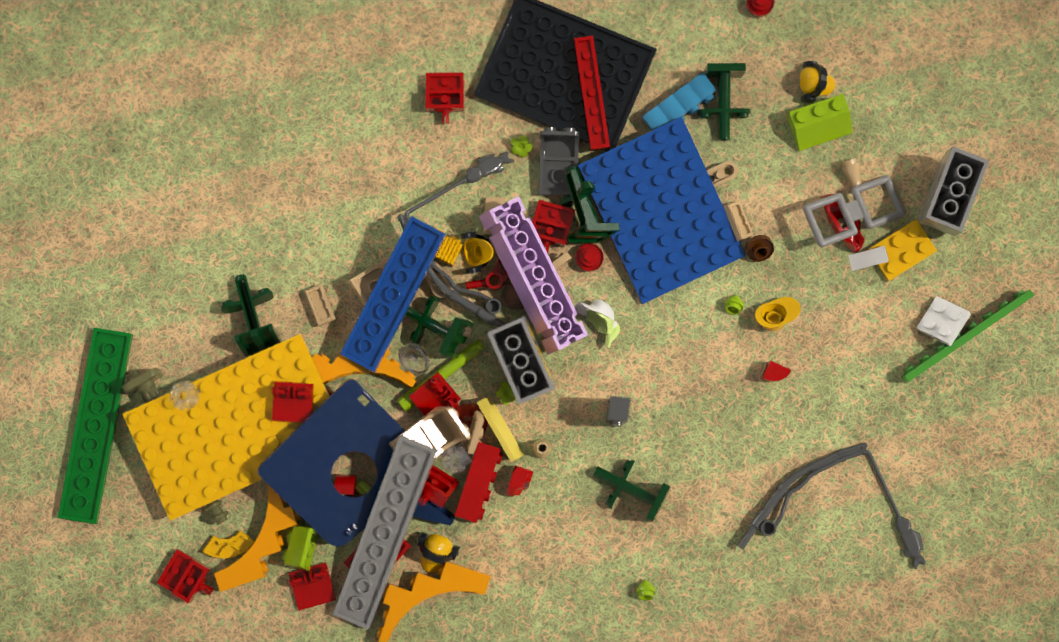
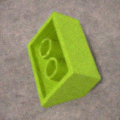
(820, 122)

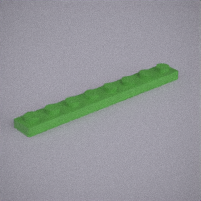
(973, 330)

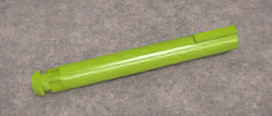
(446, 370)

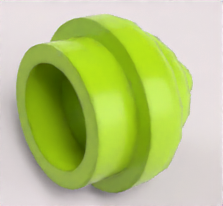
(734, 305)
(645, 590)

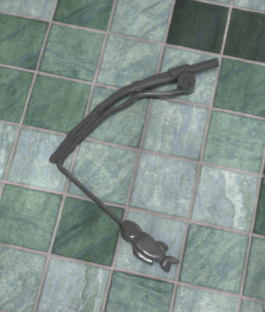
(486, 166)
(911, 539)

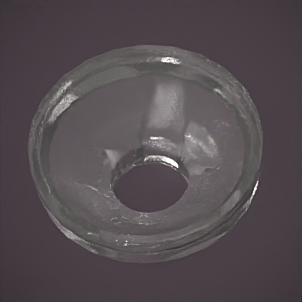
(410, 359)

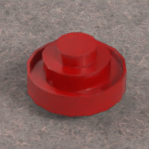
(760, 8)
(589, 257)

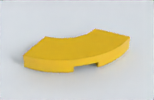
(228, 547)

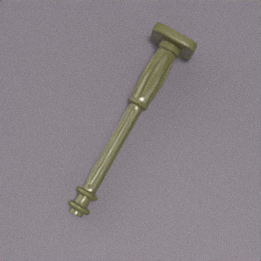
(146, 387)

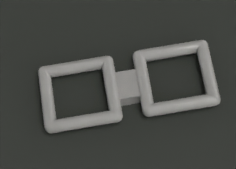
(853, 211)

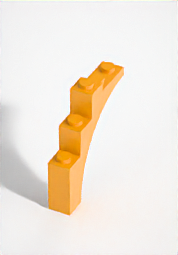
(345, 367)
(250, 565)
(401, 600)

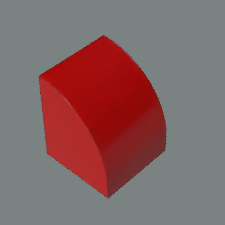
(775, 372)
(345, 484)

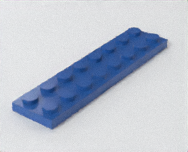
(393, 294)

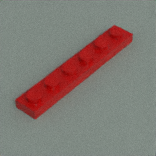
(591, 93)

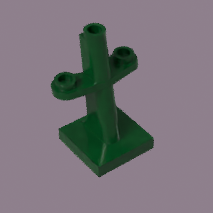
(724, 73)
(590, 229)
(453, 334)
(257, 337)
(631, 489)

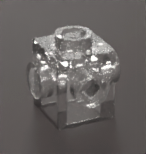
(191, 395)
(455, 458)

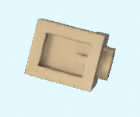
(561, 260)

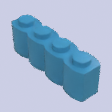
(681, 103)

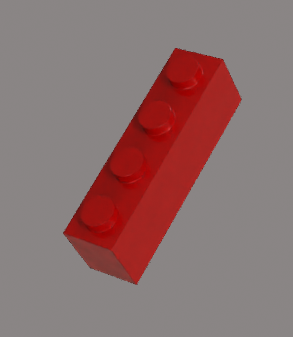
(478, 482)

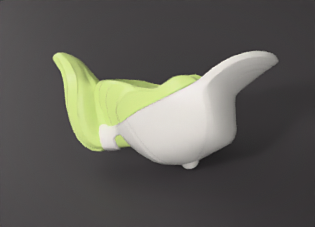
(602, 318)

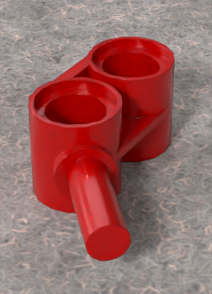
(496, 272)

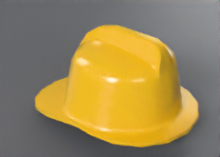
(777, 313)

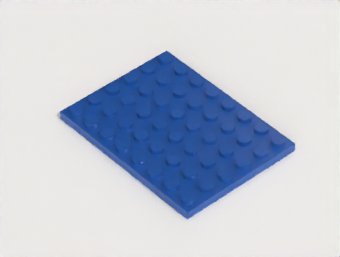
(664, 209)

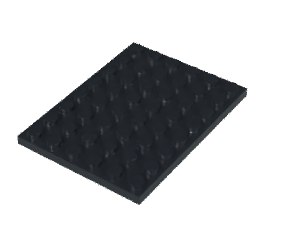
(538, 73)

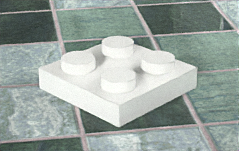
(943, 321)

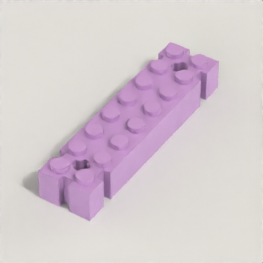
(533, 275)

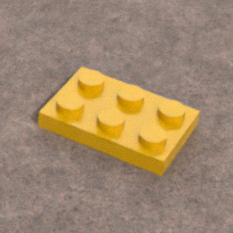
(905, 249)

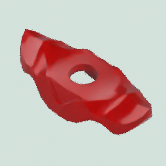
(833, 214)

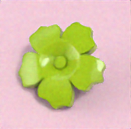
(521, 146)
(505, 393)

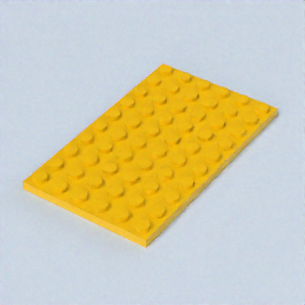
(229, 432)

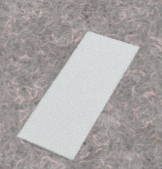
(868, 258)

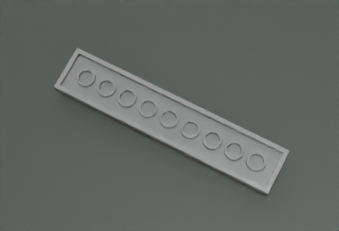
(385, 531)

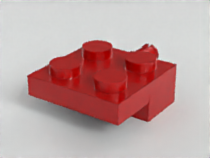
(444, 93)
(553, 223)
(438, 487)
(185, 576)

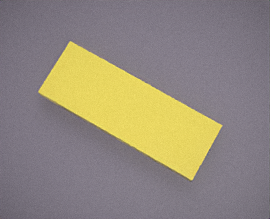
(500, 428)

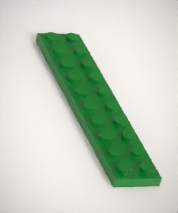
(95, 426)

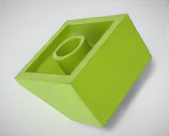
(300, 548)

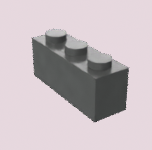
(617, 411)

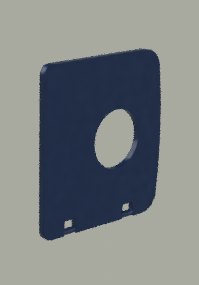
(304, 462)

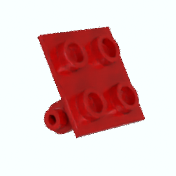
(434, 394)
(292, 401)
(312, 586)

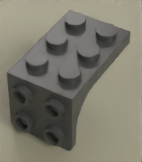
(557, 153)

